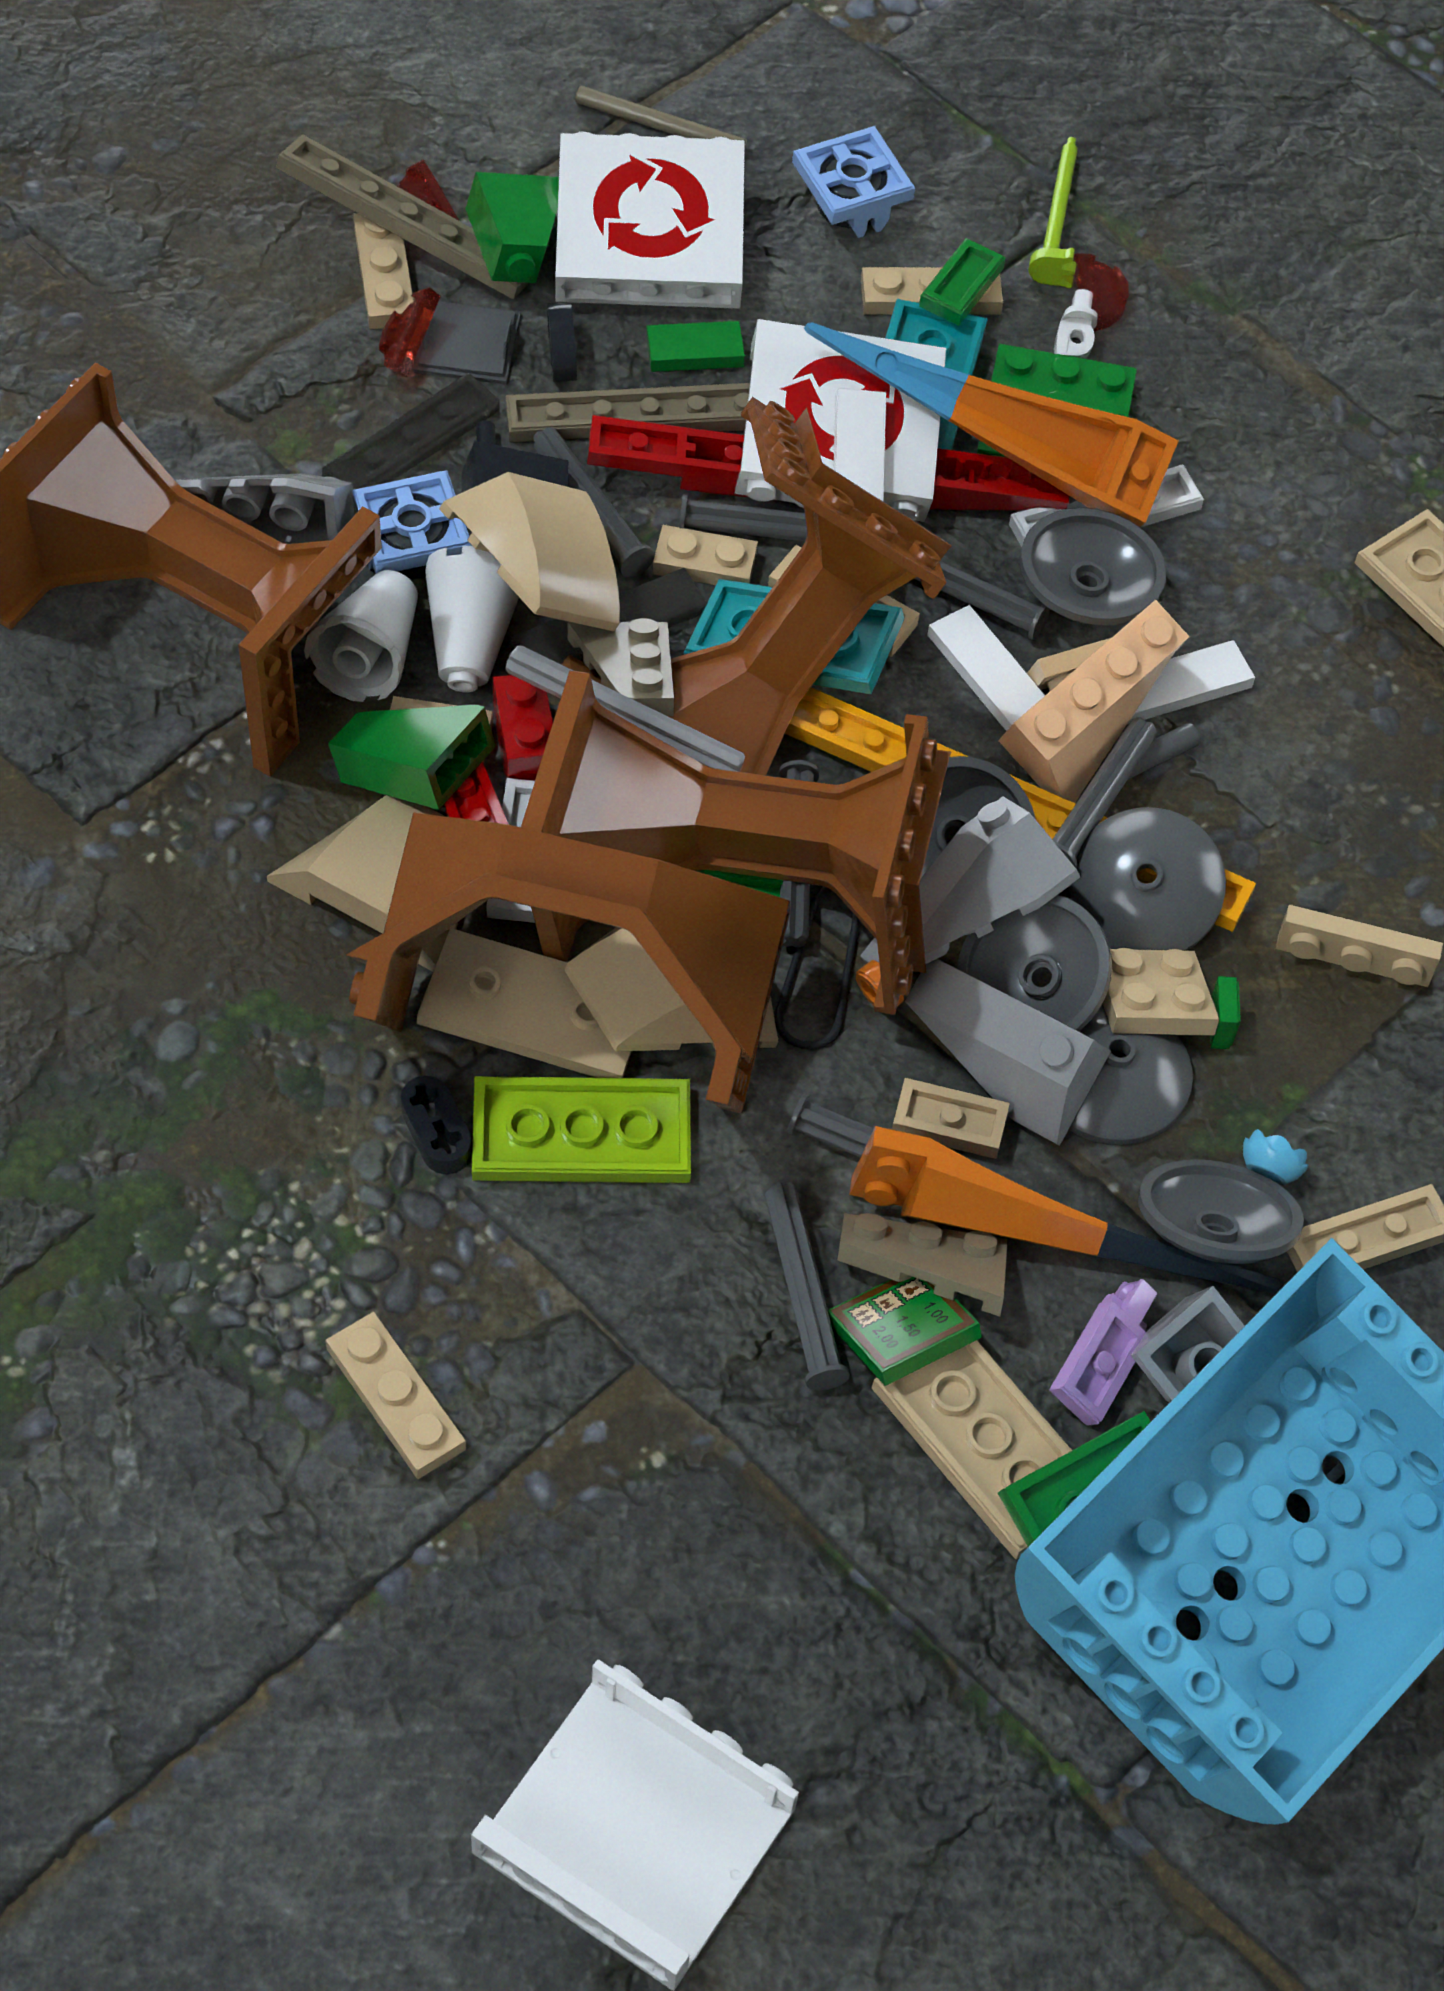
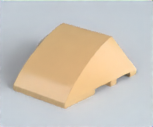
(546, 544)
(359, 868)
(636, 1000)

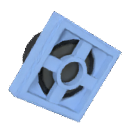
(851, 179)
(412, 522)

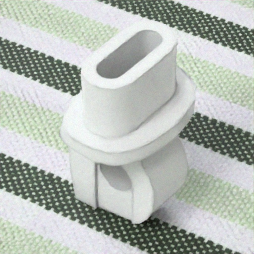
(1078, 323)

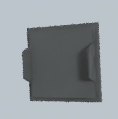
(469, 340)

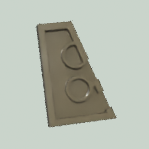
(943, 1257)

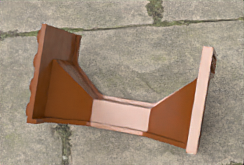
(98, 507)
(849, 561)
(643, 797)
(701, 932)

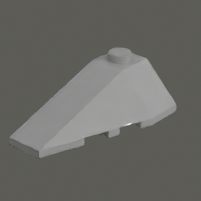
(281, 505)
(985, 872)
(1010, 1048)
(1187, 1341)

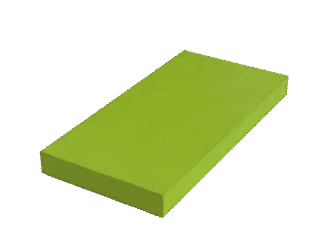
(581, 1129)

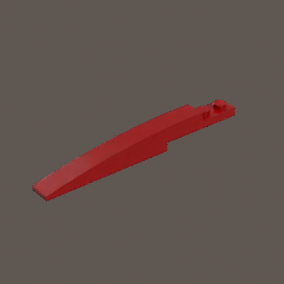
(713, 459)

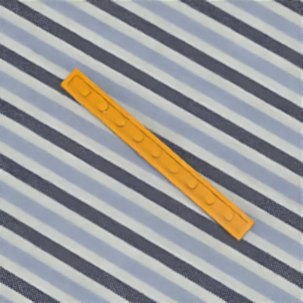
(877, 743)

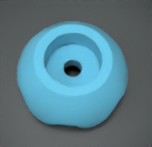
(1274, 1157)

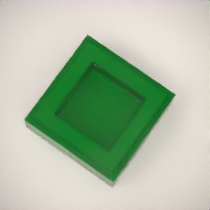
(1227, 1004)

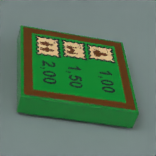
(902, 1327)

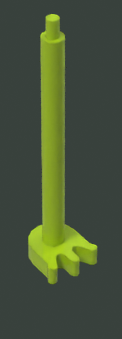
(1050, 263)

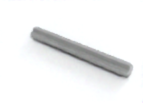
(552, 678)

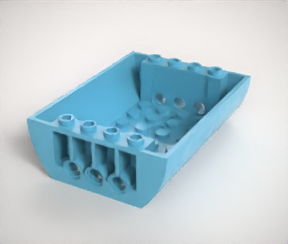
(1325, 1610)

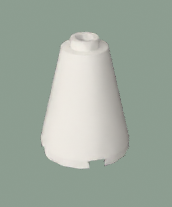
(468, 614)
(365, 638)

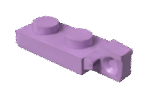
(1104, 1352)

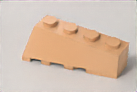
(1083, 716)

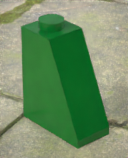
(513, 222)
(413, 752)

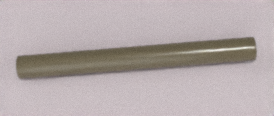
(648, 116)

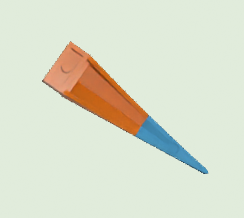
(1080, 450)

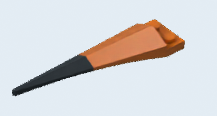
(956, 1192)

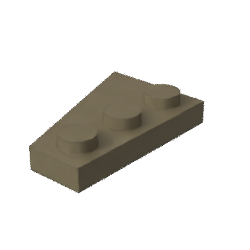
(630, 660)

